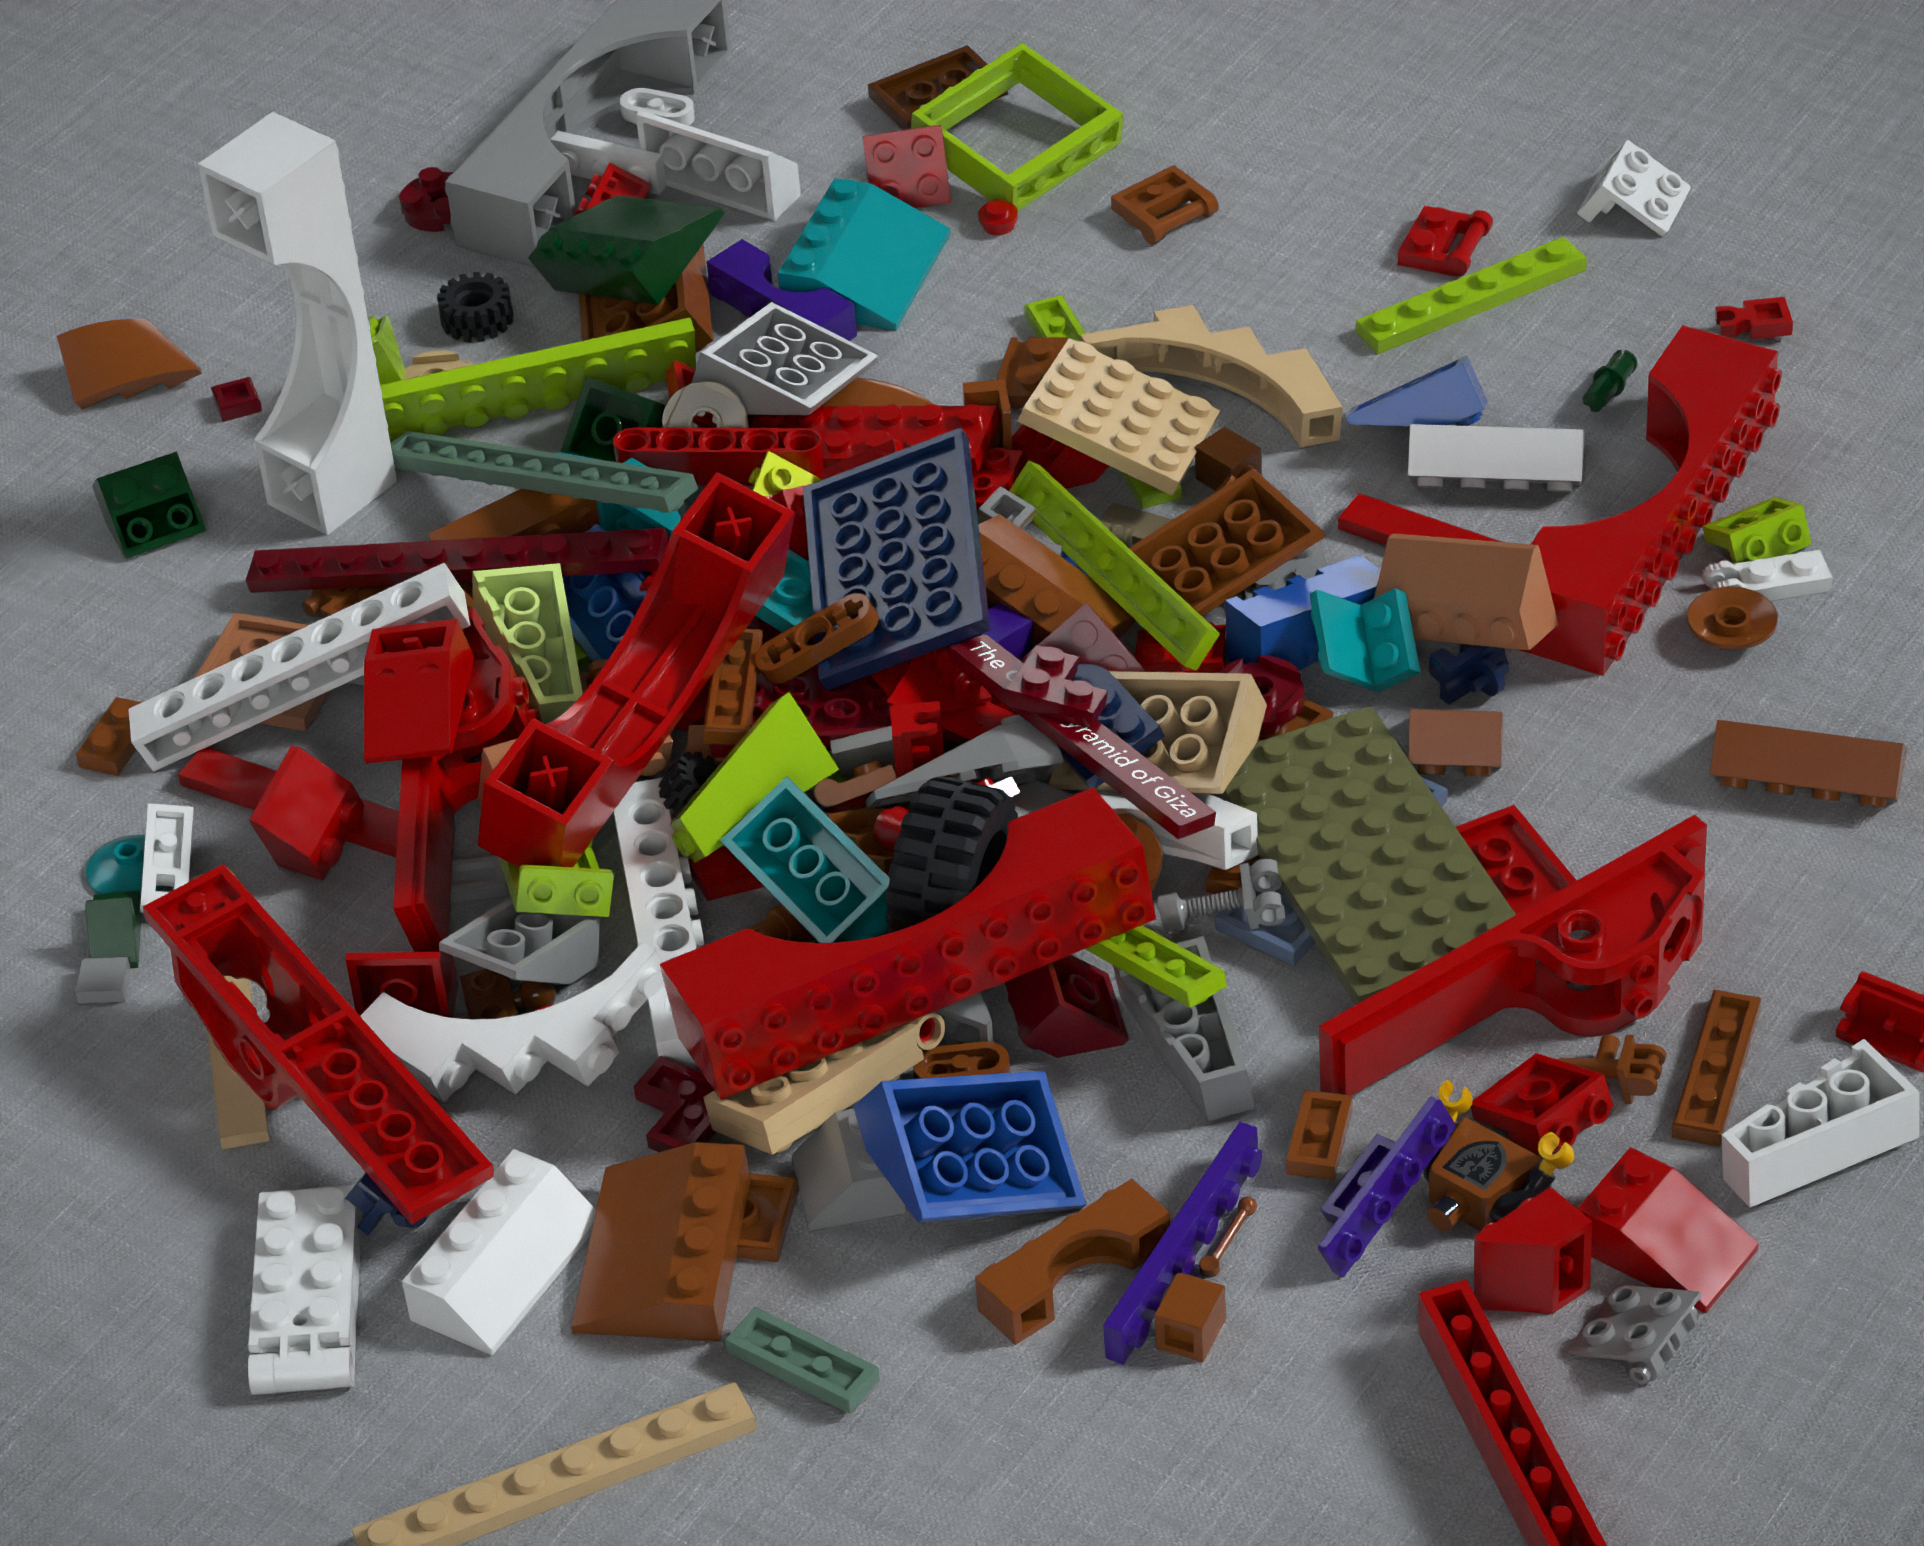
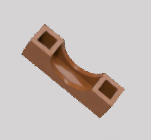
(1114, 1230)

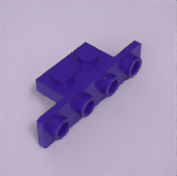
(1379, 1183)

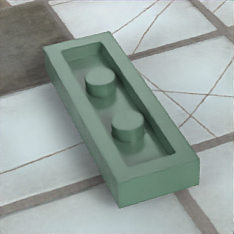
(802, 1360)

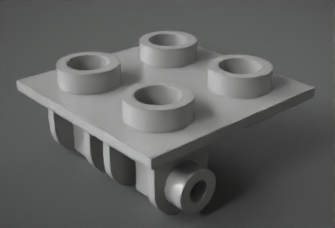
(1639, 1327)

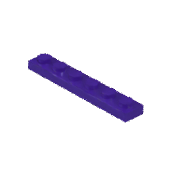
(1177, 1249)

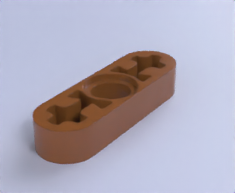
(795, 663)

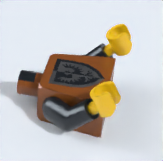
(1484, 1175)

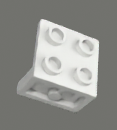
(1639, 187)

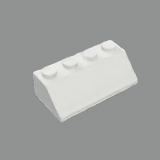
(720, 167)
(1496, 455)
(499, 1254)

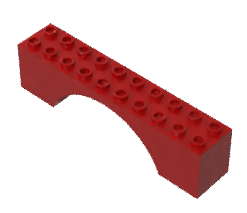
(1706, 416)
(574, 771)
(776, 1004)

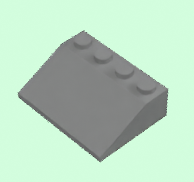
(782, 363)

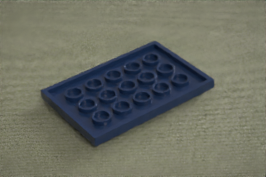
(908, 543)

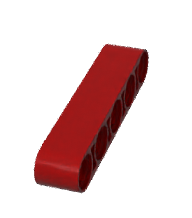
(720, 450)

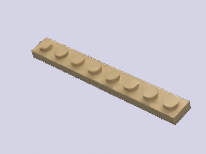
(565, 1473)

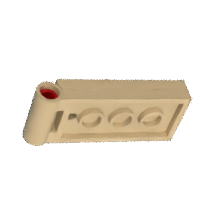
(804, 1098)

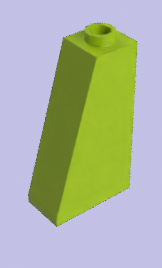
(772, 749)

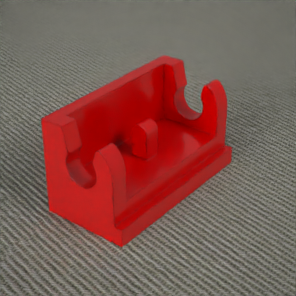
(915, 735)
(1886, 1018)

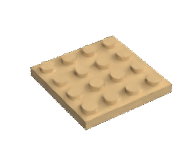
(1119, 415)

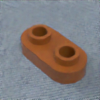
(963, 1060)

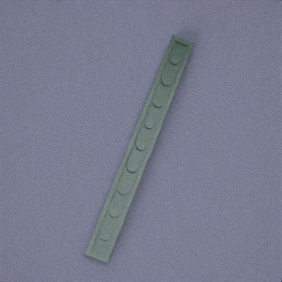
(543, 471)

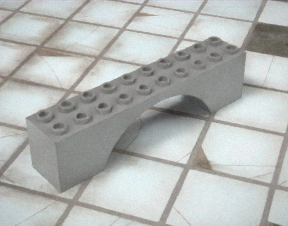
(517, 178)

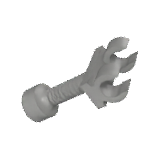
(1176, 911)

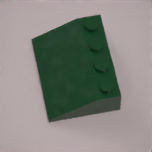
(624, 248)

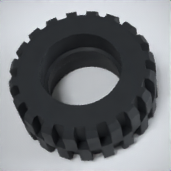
(945, 848)

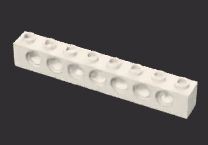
(286, 670)
(657, 897)

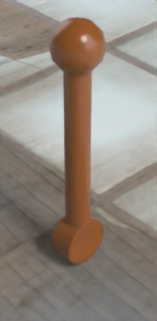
(1210, 1264)

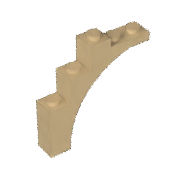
(1281, 383)

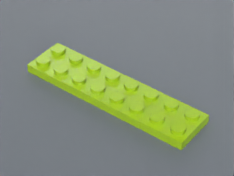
(535, 379)

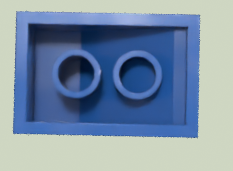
(1436, 398)

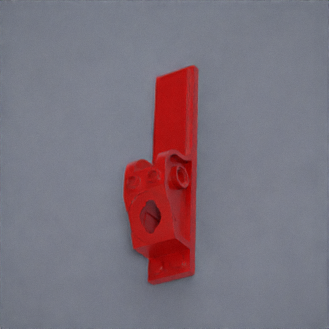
(439, 785)
(1633, 913)
(310, 1044)

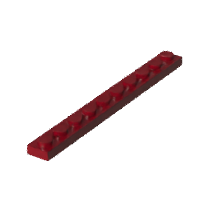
(395, 562)

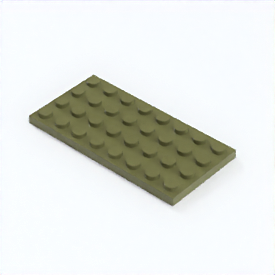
(1364, 850)

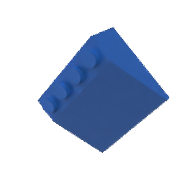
(971, 1145)

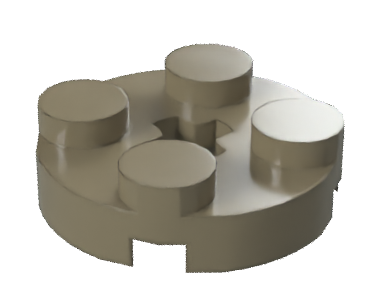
(703, 398)

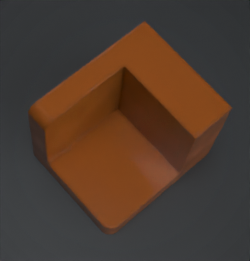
(1190, 1316)

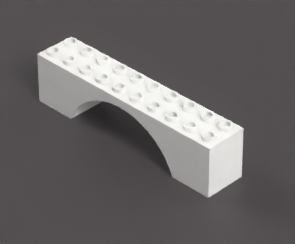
(328, 436)

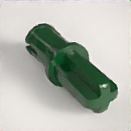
(1610, 380)

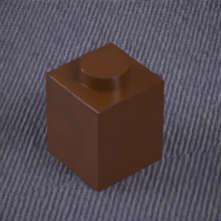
(1225, 455)

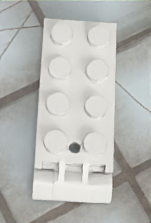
(304, 1291)

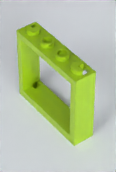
(1098, 119)

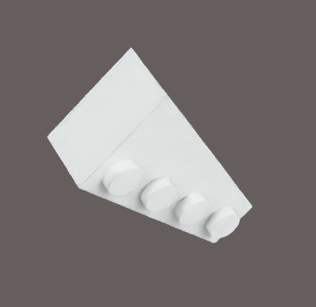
(1821, 1127)

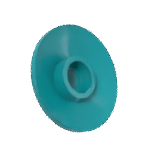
(118, 866)

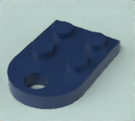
(1121, 716)

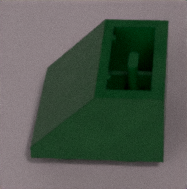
(148, 505)

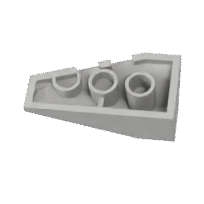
(1002, 752)

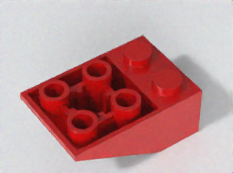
(414, 690)

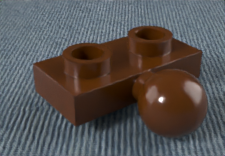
(492, 997)

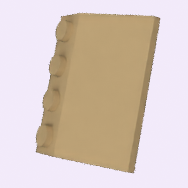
(1206, 724)

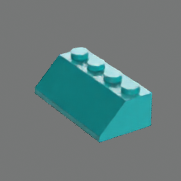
(811, 866)

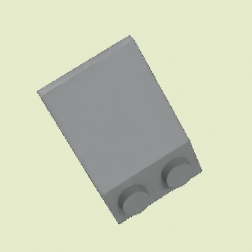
(528, 944)

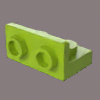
(1761, 530)

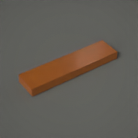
(733, 692)
(1716, 1068)

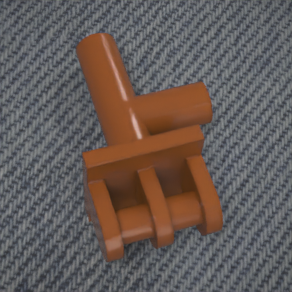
(1636, 1068)

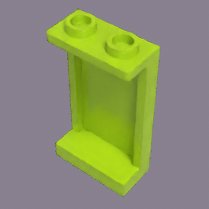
(561, 890)

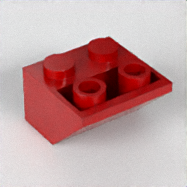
(1534, 1257)

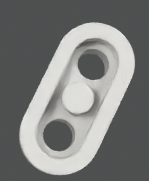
(660, 103)

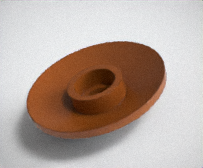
(1732, 618)

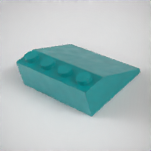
(865, 251)

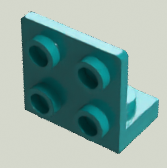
(1367, 641)

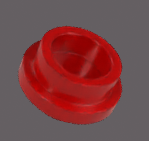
(998, 217)

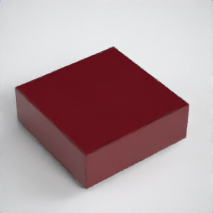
(236, 399)

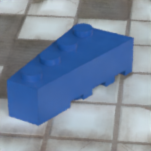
(1280, 619)

